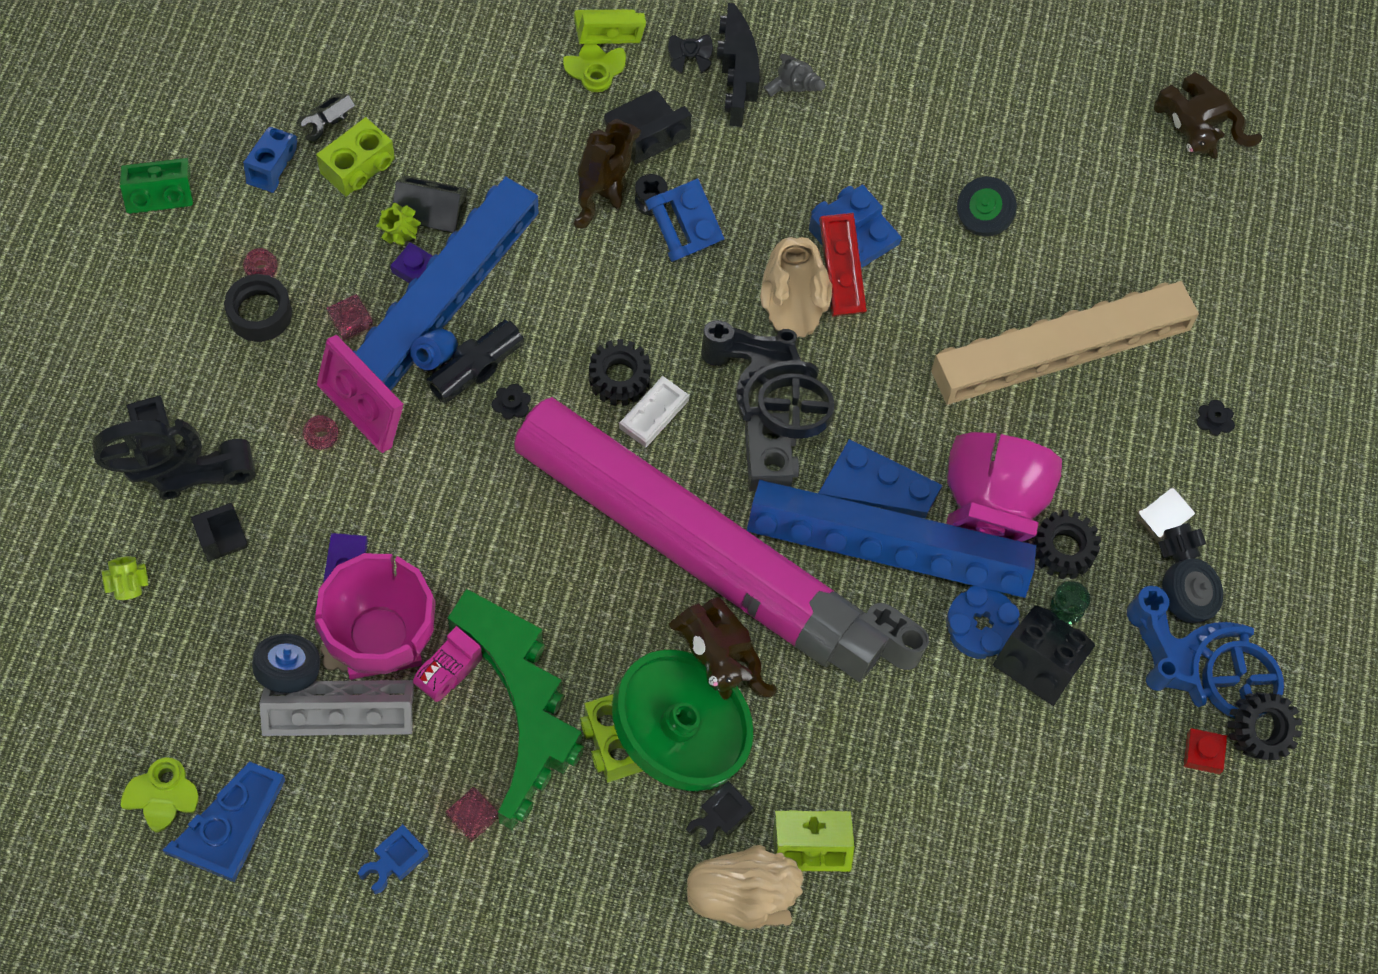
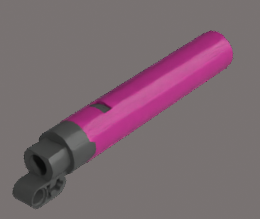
(716, 547)

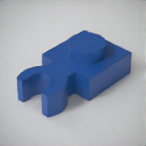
(396, 856)

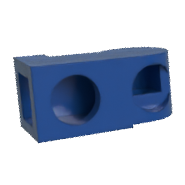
(269, 159)

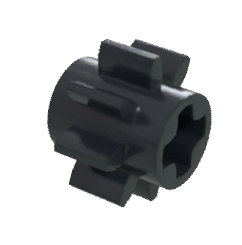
(1182, 542)

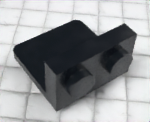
(656, 120)
(1044, 654)

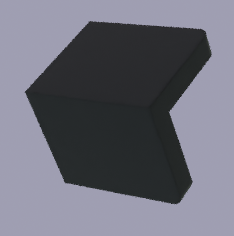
(219, 532)

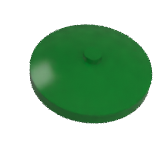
(679, 724)

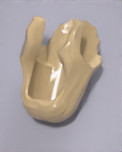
(795, 286)
(746, 888)

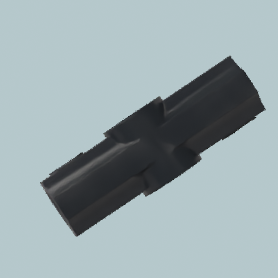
(475, 361)

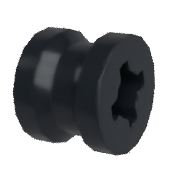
(648, 183)

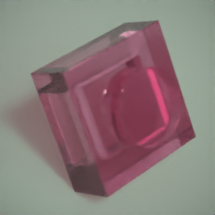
(349, 317)
(472, 814)

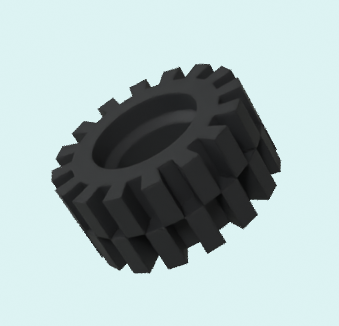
(623, 355)
(1074, 528)
(1283, 729)

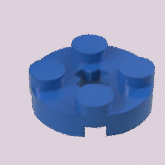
(986, 603)

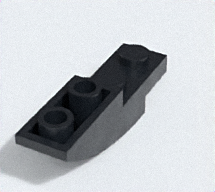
(739, 61)

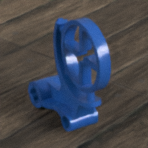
(1178, 659)

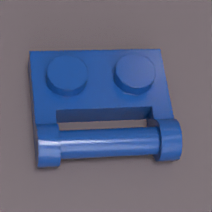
(693, 216)

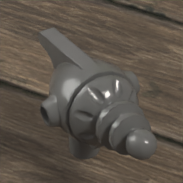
(794, 76)

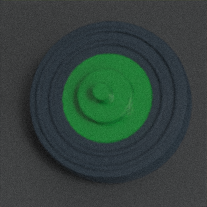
(986, 206)

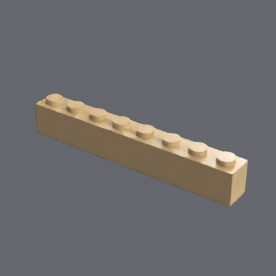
(1063, 342)

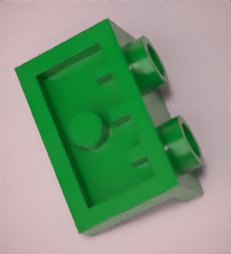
(156, 185)

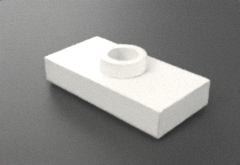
(654, 411)

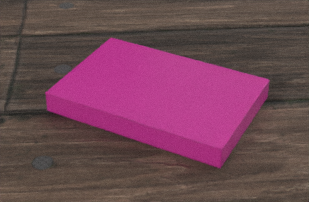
(359, 394)

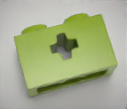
(815, 839)

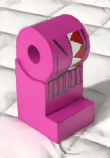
(448, 665)

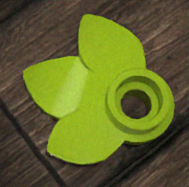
(595, 64)
(159, 799)

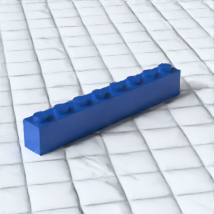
(449, 279)
(892, 538)

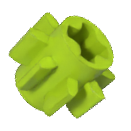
(398, 224)
(125, 578)

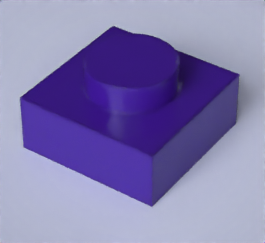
(410, 263)

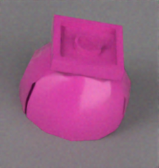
(1001, 493)
(373, 617)

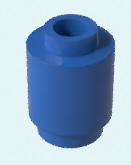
(433, 348)

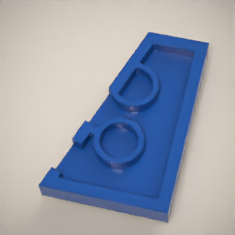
(879, 482)
(229, 826)

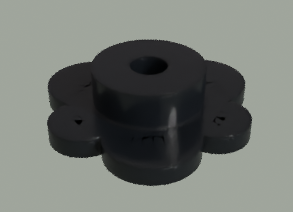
(508, 408)
(1209, 421)

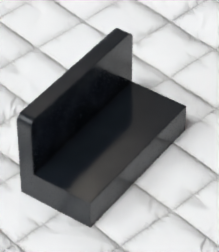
(434, 202)

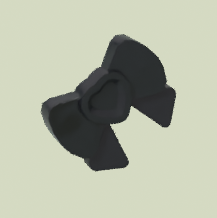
(699, 48)

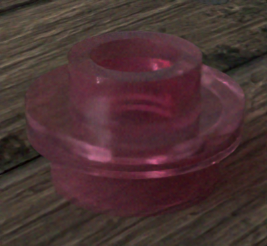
(260, 257)
(317, 424)

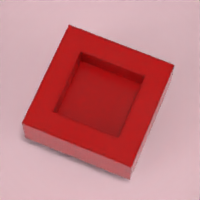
(1205, 751)

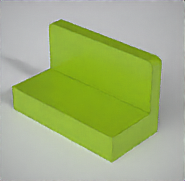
(609, 26)

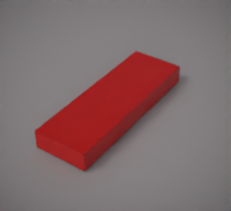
(843, 264)

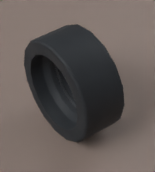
(251, 286)

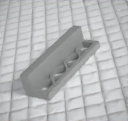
(339, 710)

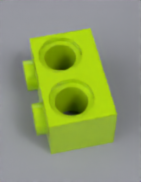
(352, 152)
(605, 741)

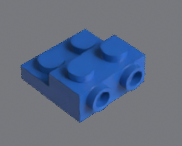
(873, 231)

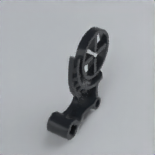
(774, 366)
(171, 466)

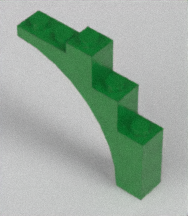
(544, 740)

